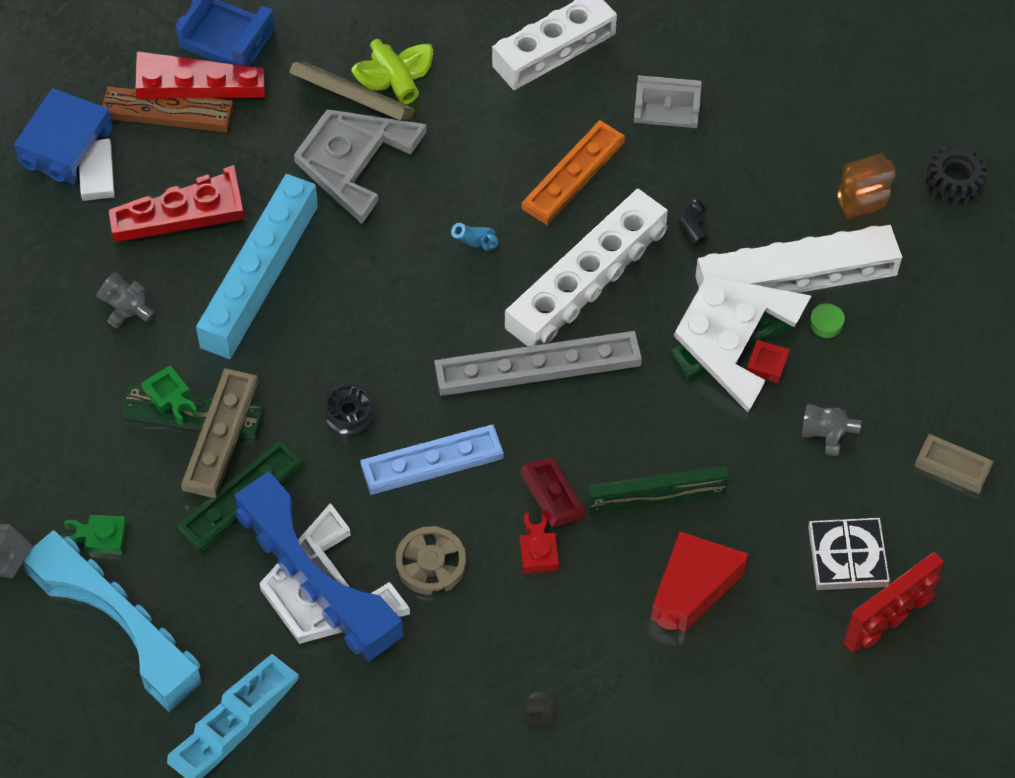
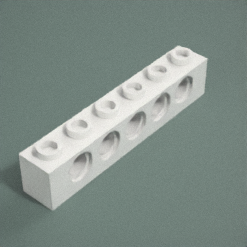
(635, 213)

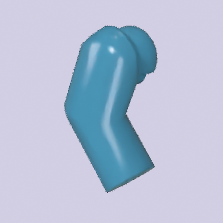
(475, 236)

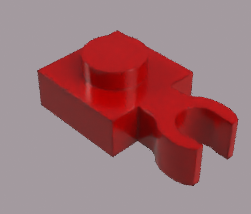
(537, 548)

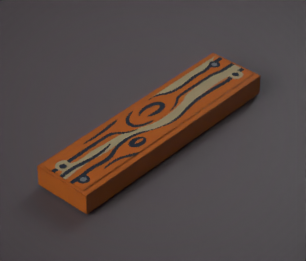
(177, 112)

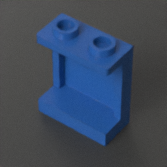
(224, 31)
(61, 135)

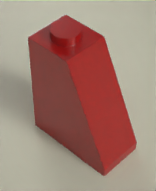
(695, 580)

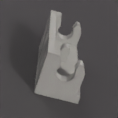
(667, 101)

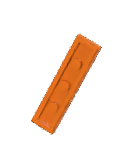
(573, 172)

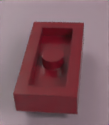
(552, 492)

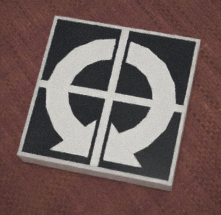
(848, 554)

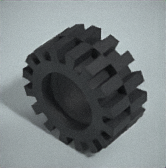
(956, 189)

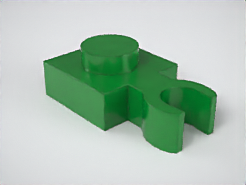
(169, 391)
(100, 535)

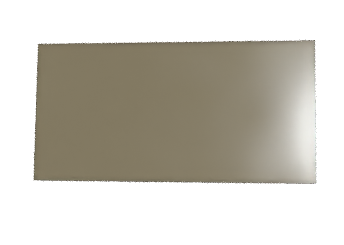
(954, 463)

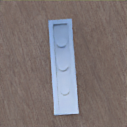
(431, 459)

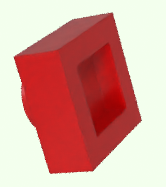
(768, 361)

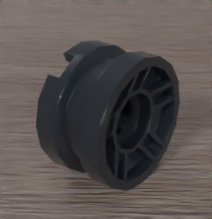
(348, 398)

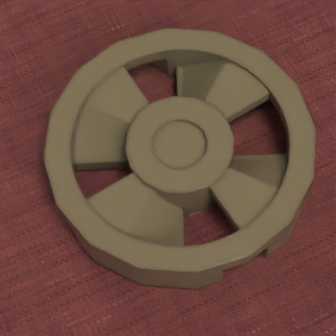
(430, 560)

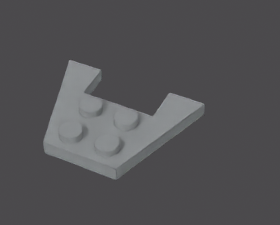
(342, 148)

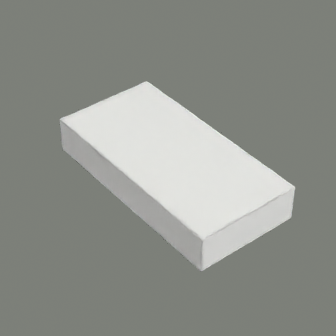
(97, 172)

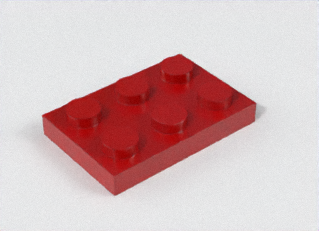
(893, 603)

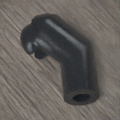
(691, 220)

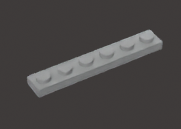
(537, 363)

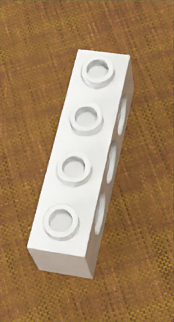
(553, 41)

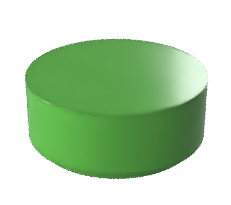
(827, 320)

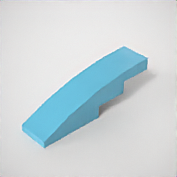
(233, 719)

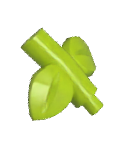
(394, 70)

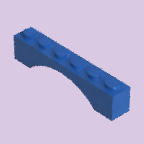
(360, 615)

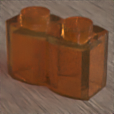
(865, 185)

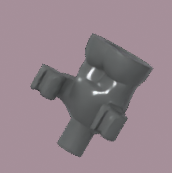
(125, 298)
(830, 424)

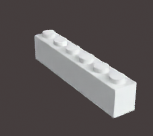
(810, 261)

